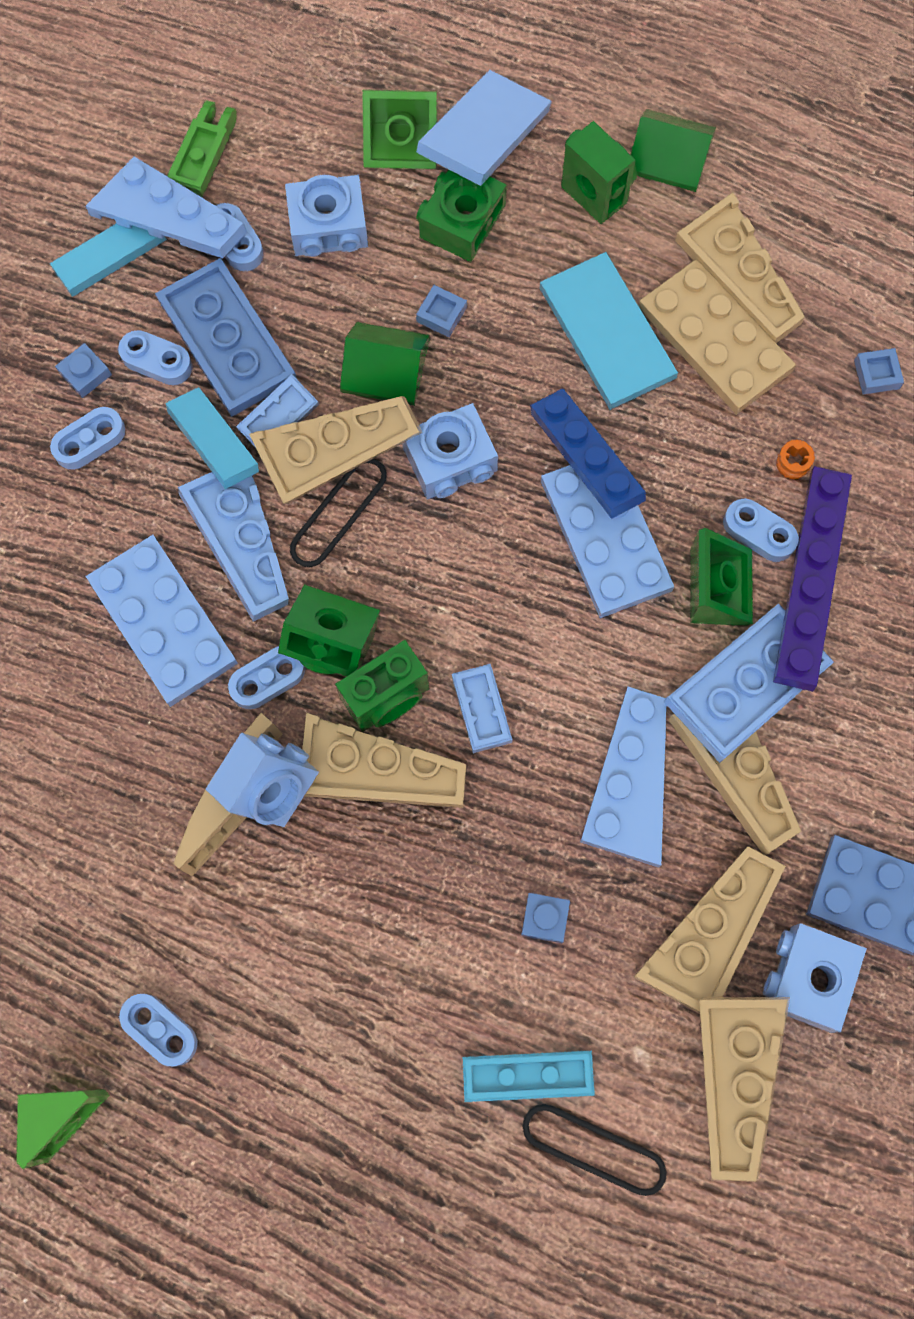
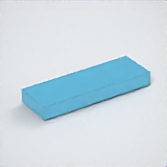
(102, 256)
(212, 438)
(528, 1076)

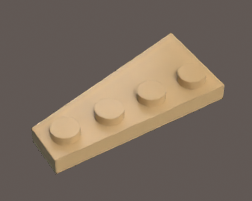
(733, 256)
(323, 448)
(377, 769)
(747, 788)
(713, 936)
(740, 1070)

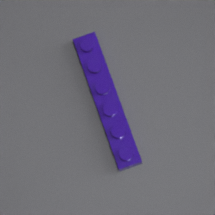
(812, 580)

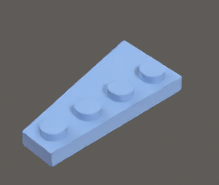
(165, 208)
(239, 540)
(630, 790)

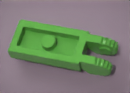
(202, 148)

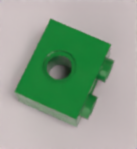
(597, 172)
(442, 218)
(328, 632)
(384, 687)

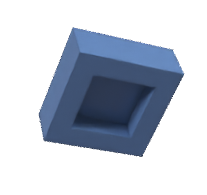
(441, 311)
(83, 370)
(879, 371)
(545, 918)

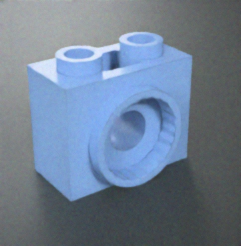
(320, 233)
(444, 472)
(262, 779)
(803, 951)

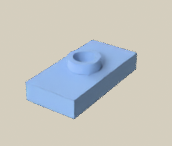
(285, 405)
(481, 708)

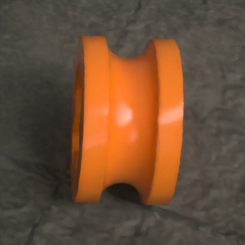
(795, 448)

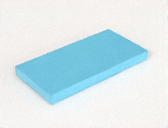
(608, 330)

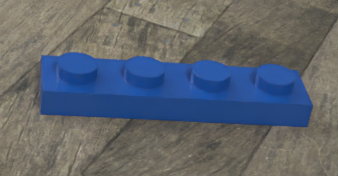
(588, 453)

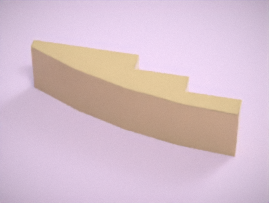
(211, 821)

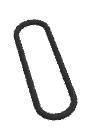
(349, 523)
(644, 1192)

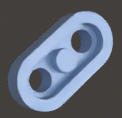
(251, 256)
(152, 357)
(87, 436)
(759, 531)
(264, 674)
(158, 1031)

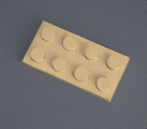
(716, 336)

